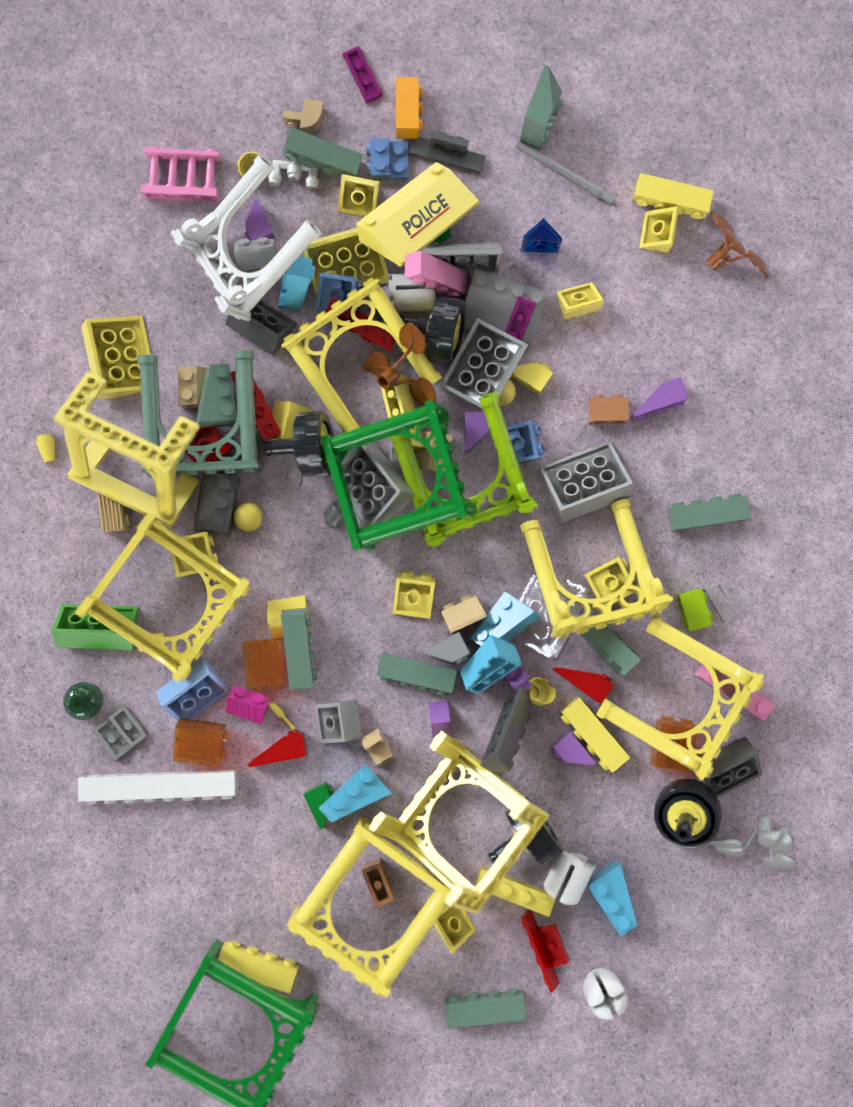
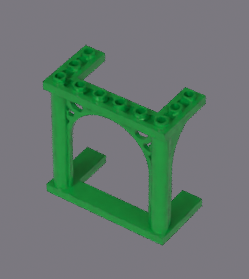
(457, 506)
(296, 1012)

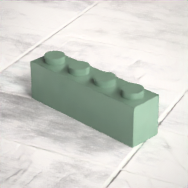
(321, 154)
(708, 513)
(297, 648)
(417, 673)
(485, 1008)

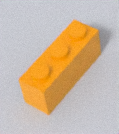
(408, 108)

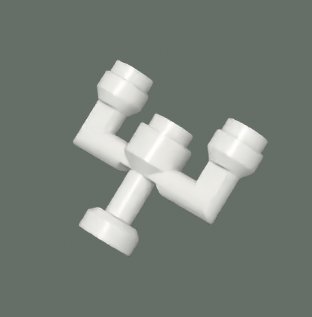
(294, 173)

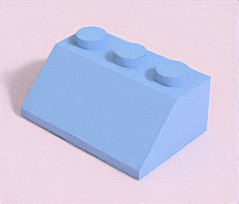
(193, 695)

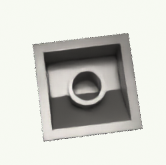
(254, 254)
(449, 649)
(338, 721)

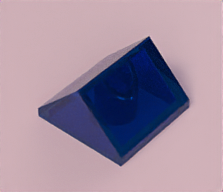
(541, 239)

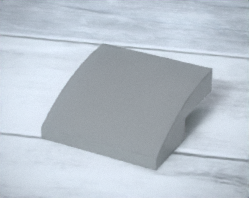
(126, 726)

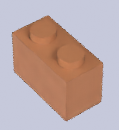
(608, 410)
(378, 882)

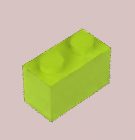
(694, 609)

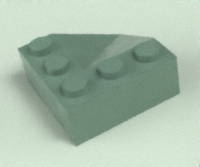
(541, 110)

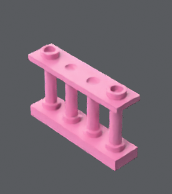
(171, 190)

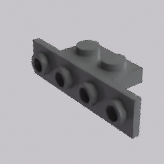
(448, 150)

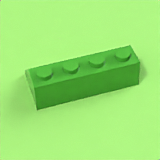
(87, 632)

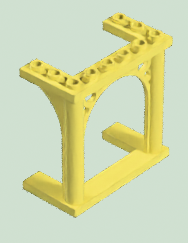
(159, 461)
(177, 662)
(456, 754)
(382, 974)

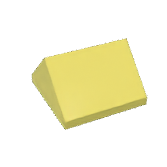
(358, 195)
(659, 229)
(579, 300)
(284, 415)
(274, 611)
(454, 927)

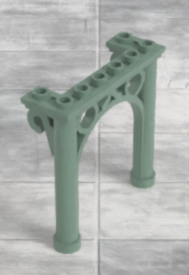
(245, 421)

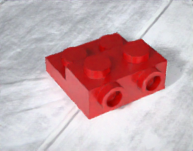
(207, 436)

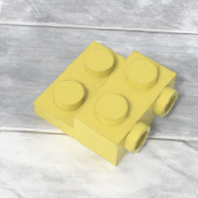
(202, 542)
(609, 578)
(414, 594)

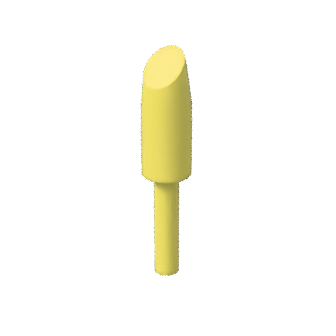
(280, 713)

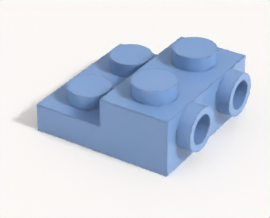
(388, 159)
(335, 286)
(526, 441)

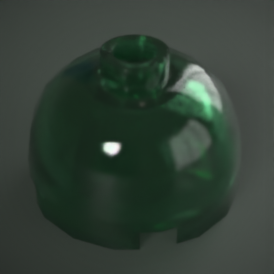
(83, 701)

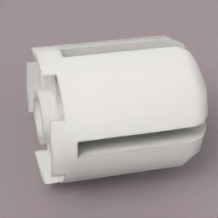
(409, 296)
(578, 879)
(601, 1002)

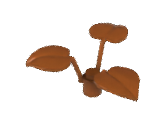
(721, 257)
(378, 365)

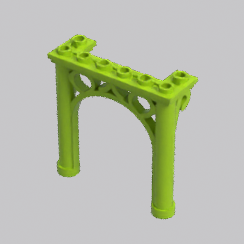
(506, 462)

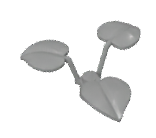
(778, 840)

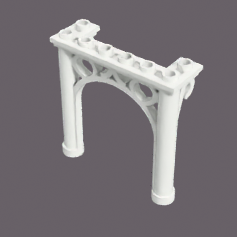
(200, 236)

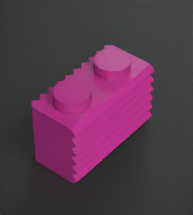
(247, 704)

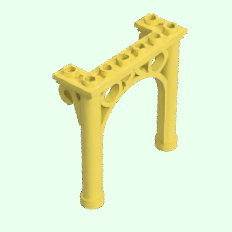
(318, 377)
(561, 619)
(711, 661)

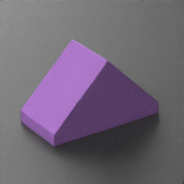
(440, 718)

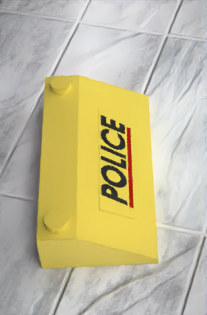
(416, 214)

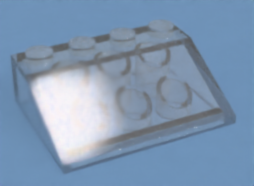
(538, 634)

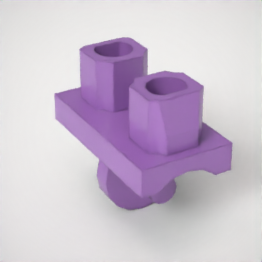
(518, 678)

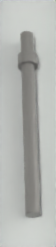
(595, 190)

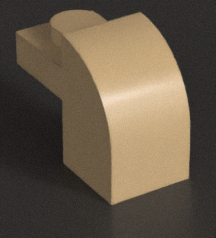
(309, 119)
(378, 748)

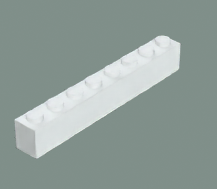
(157, 785)

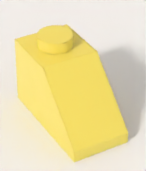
(533, 376)

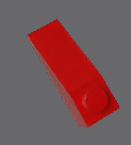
(591, 684)
(287, 748)

